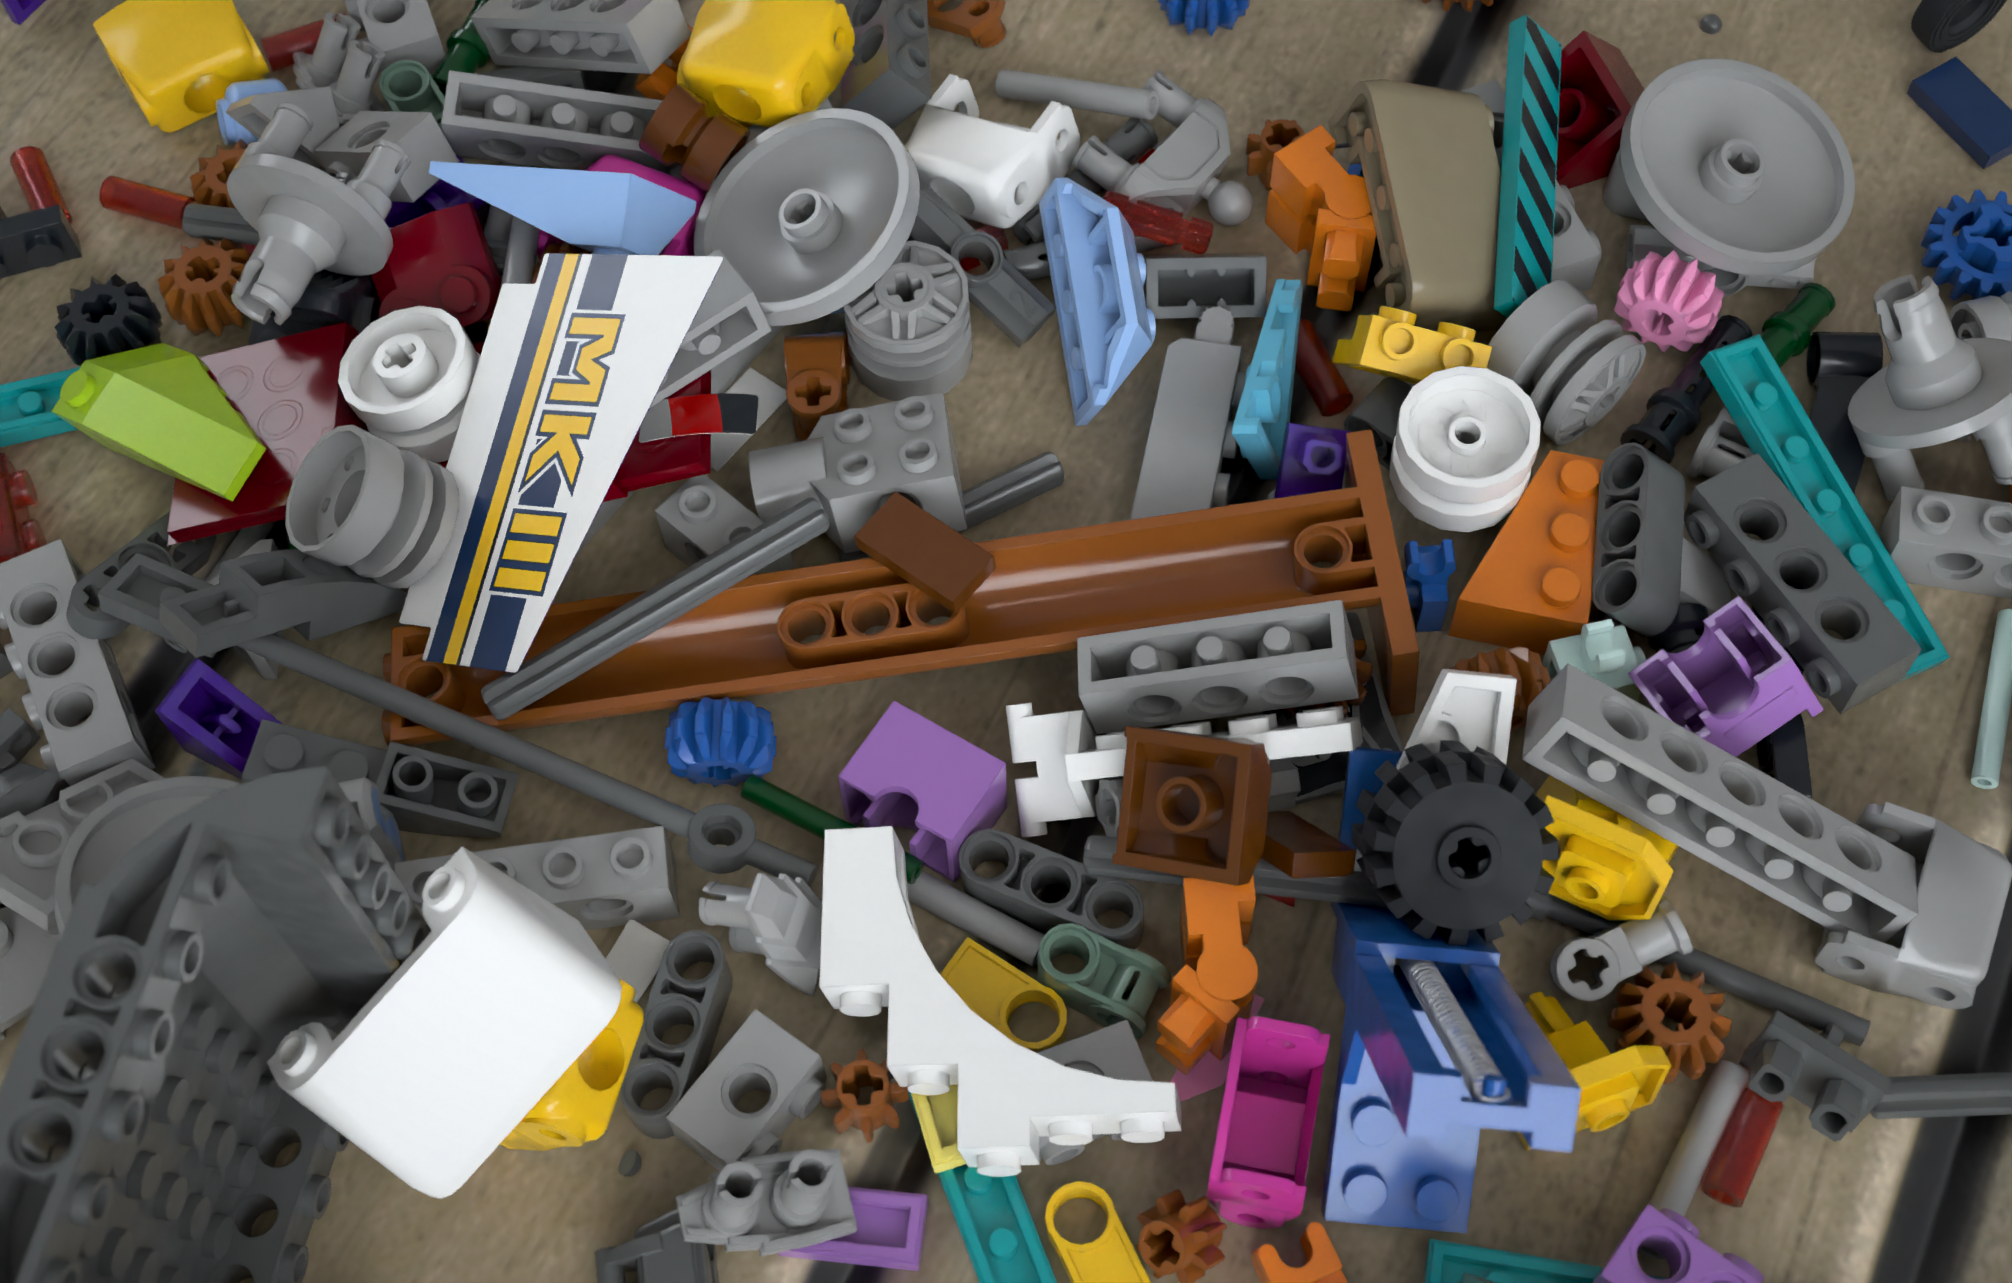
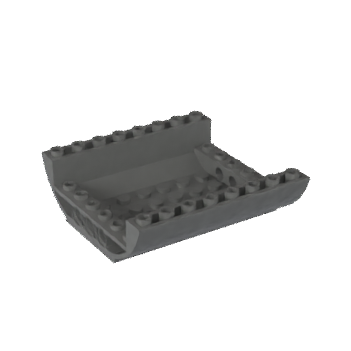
(143, 1078)

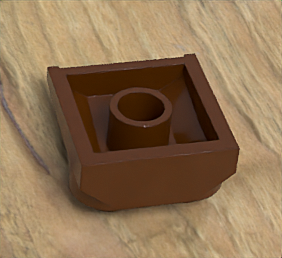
(1193, 805)

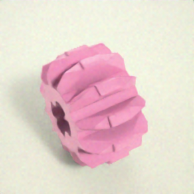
(1669, 301)

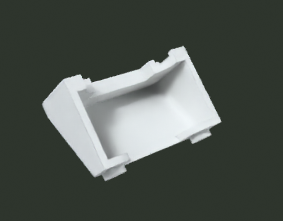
(458, 1031)

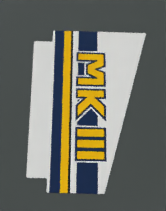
(544, 437)

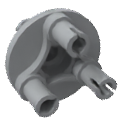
(308, 216)
(1931, 388)

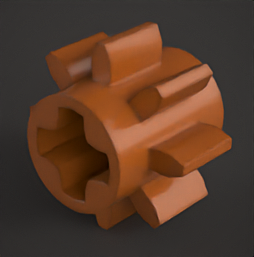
(1261, 148)
(847, 1091)
(1180, 1237)

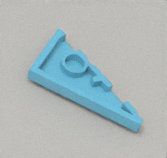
(1269, 382)

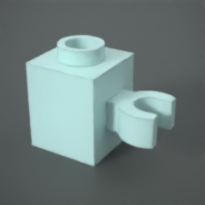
(1599, 652)

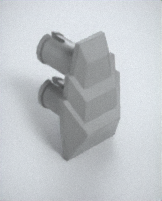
(342, 66)
(774, 920)
(770, 1203)

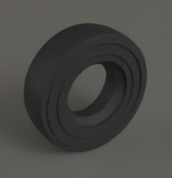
(1951, 22)

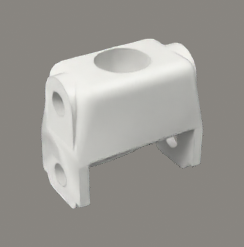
(986, 166)

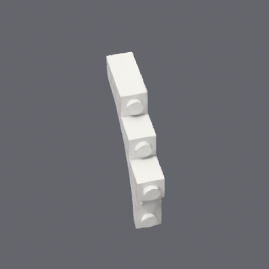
(936, 1041)

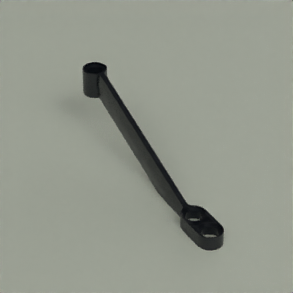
(1838, 368)

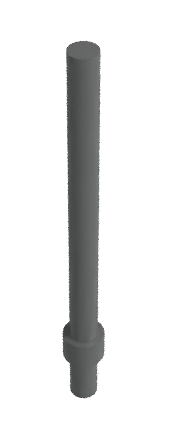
(1718, 973)

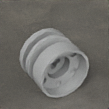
(912, 326)
(1566, 360)
(372, 507)

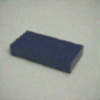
(1966, 111)

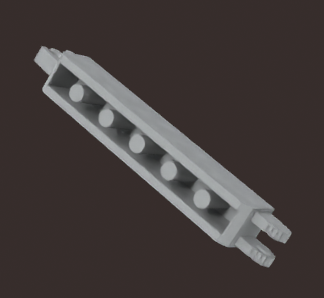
(1193, 422)

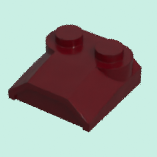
(442, 265)

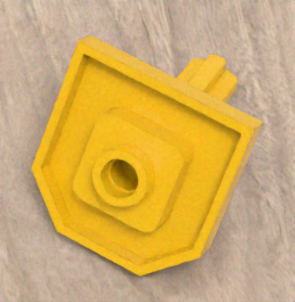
(1603, 861)
(1608, 1082)

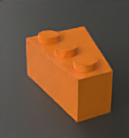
(1541, 563)

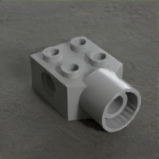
(860, 461)

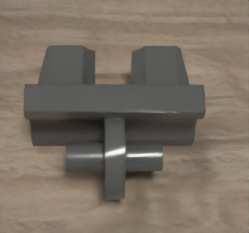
(1814, 1071)

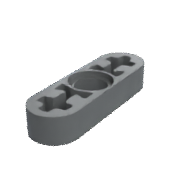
(152, 542)

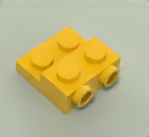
(1398, 349)

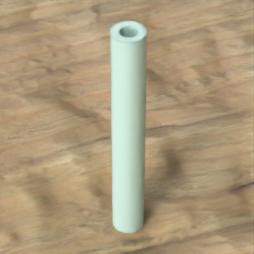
(1995, 707)

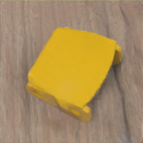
(179, 56)
(767, 57)
(585, 1095)

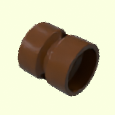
(692, 137)

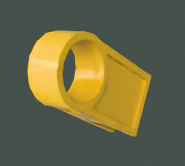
(997, 988)
(1103, 1260)

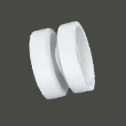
(411, 379)
(1464, 448)

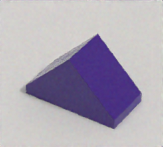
(212, 718)

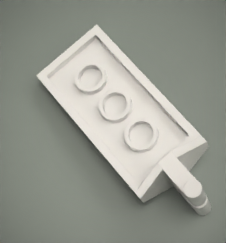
(1075, 759)

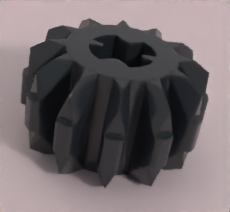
(107, 320)

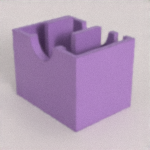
(1729, 684)
(924, 781)

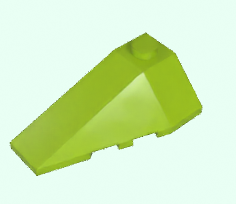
(164, 414)

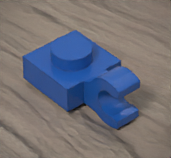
(1427, 582)

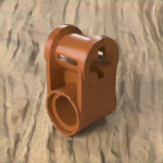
(815, 377)

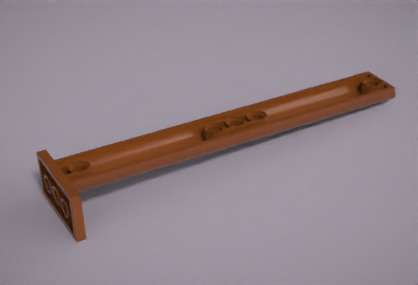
(1032, 604)

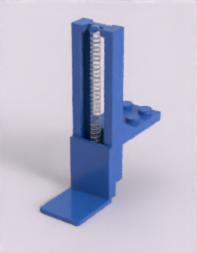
(1427, 1061)

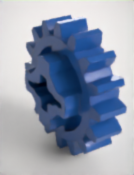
(1981, 254)

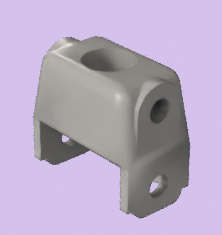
(1960, 909)

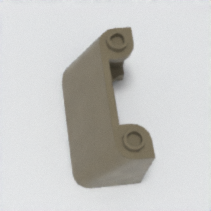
(1430, 197)

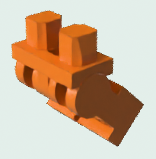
(1326, 213)
(1215, 976)

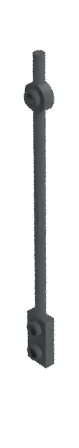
(144, 582)

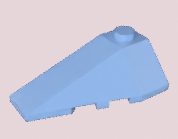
(579, 206)

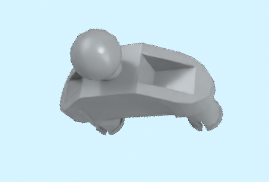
(1182, 167)

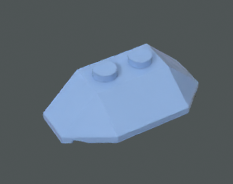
(1095, 293)

